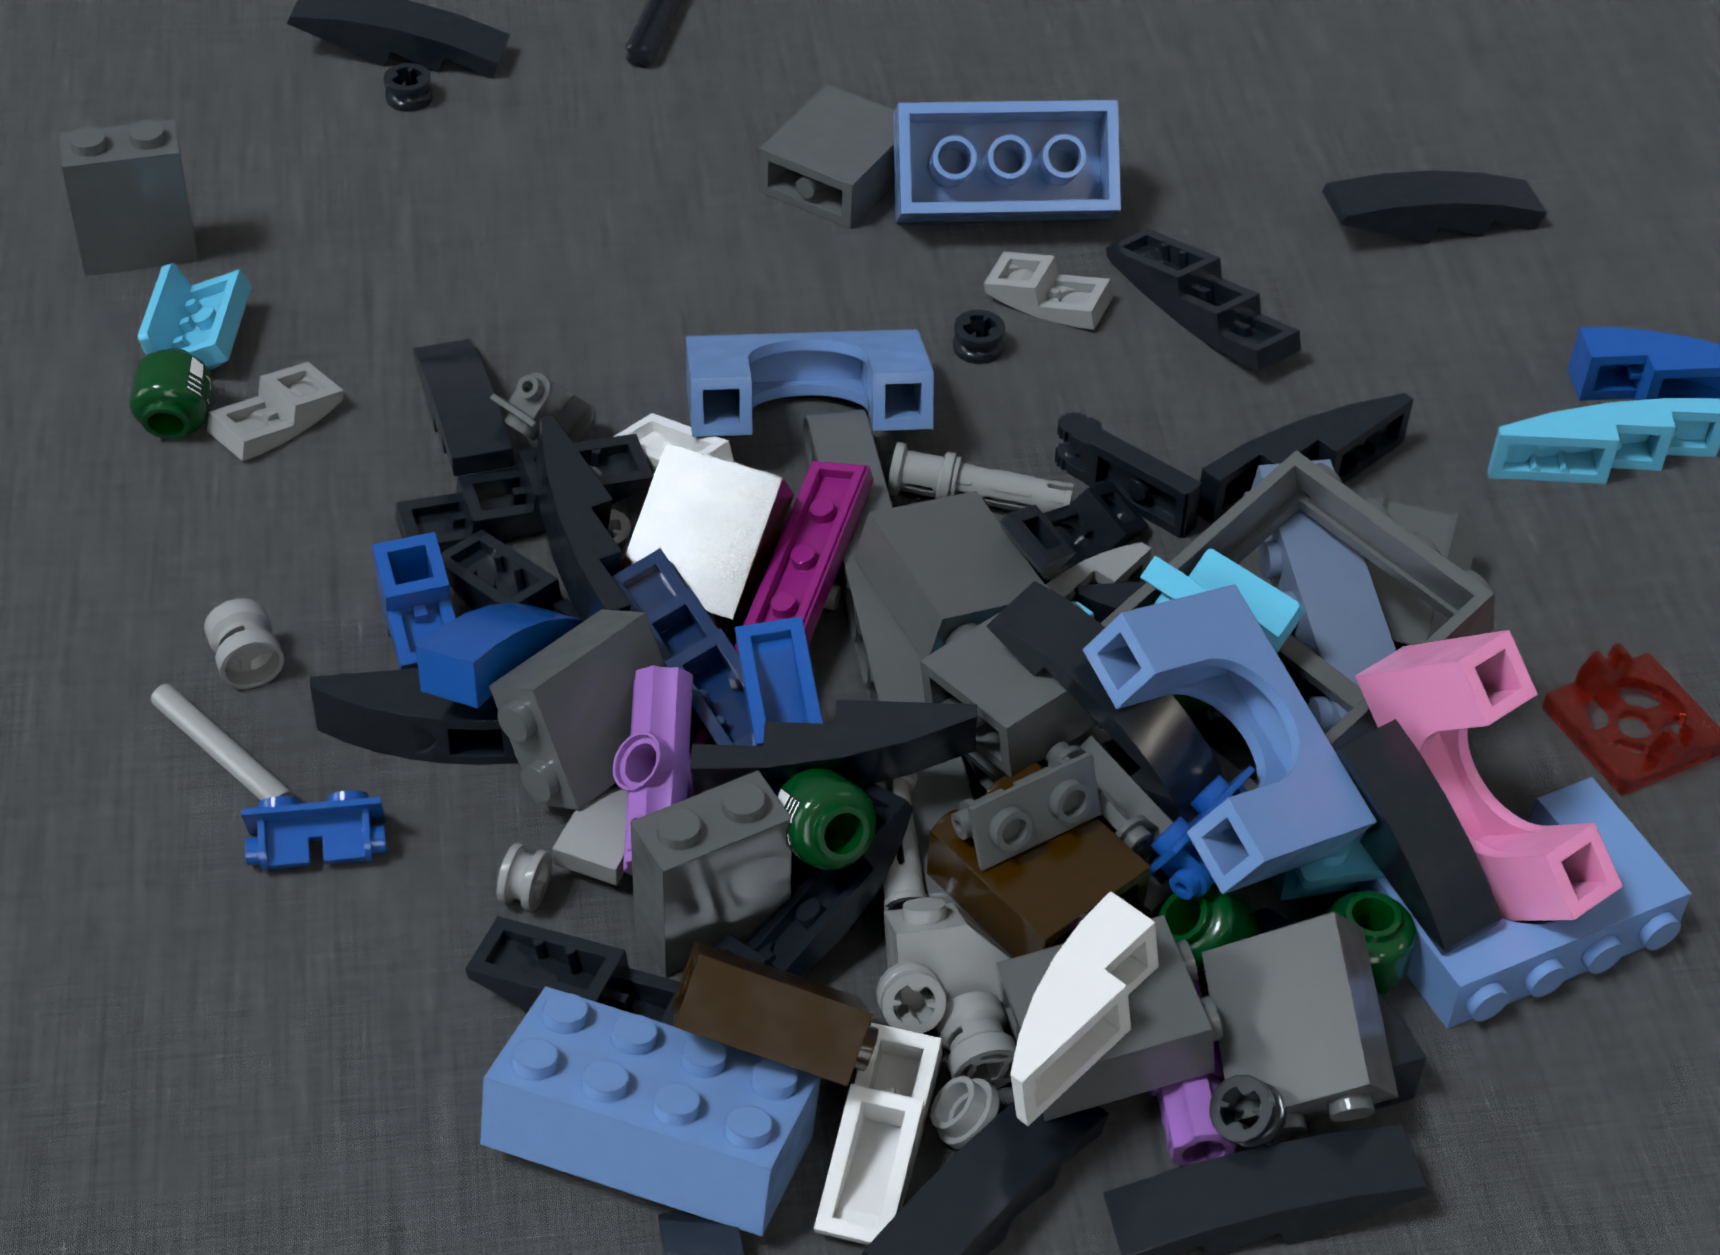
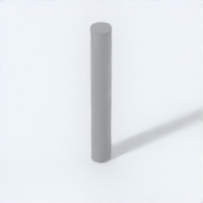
(217, 744)

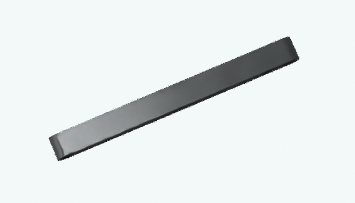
(882, 649)

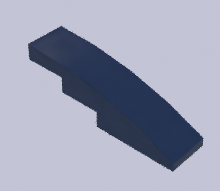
(692, 643)

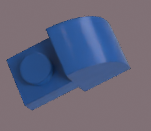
(412, 592)

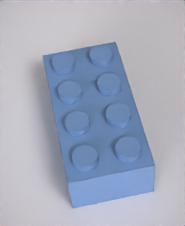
(1006, 161)
(649, 1110)

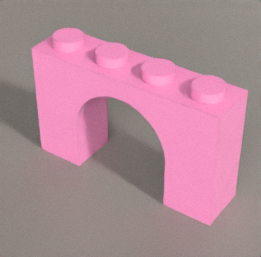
(1470, 683)

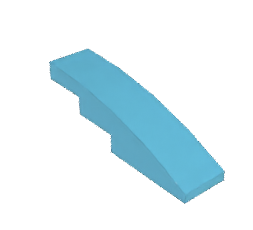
(1592, 439)

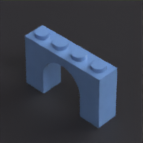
(876, 369)
(1220, 654)
(1537, 958)

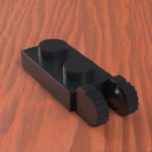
(1150, 485)

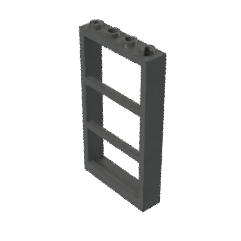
(1366, 528)

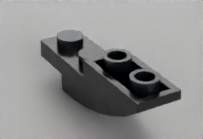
(396, 719)

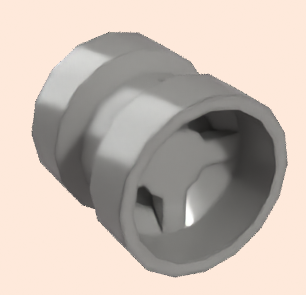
(238, 634)
(976, 1038)

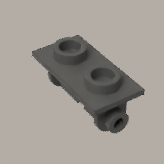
(540, 397)
(1123, 802)
(1030, 810)

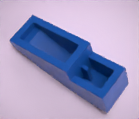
(1642, 365)
(483, 647)
(777, 674)

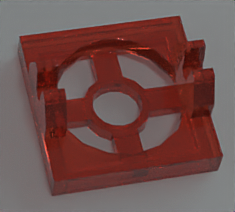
(1661, 753)

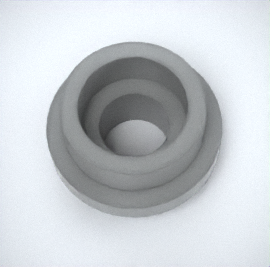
(963, 1109)

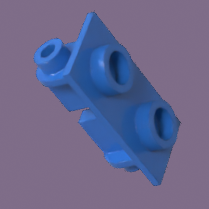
(288, 827)
(1177, 852)

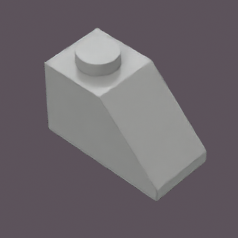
(945, 942)

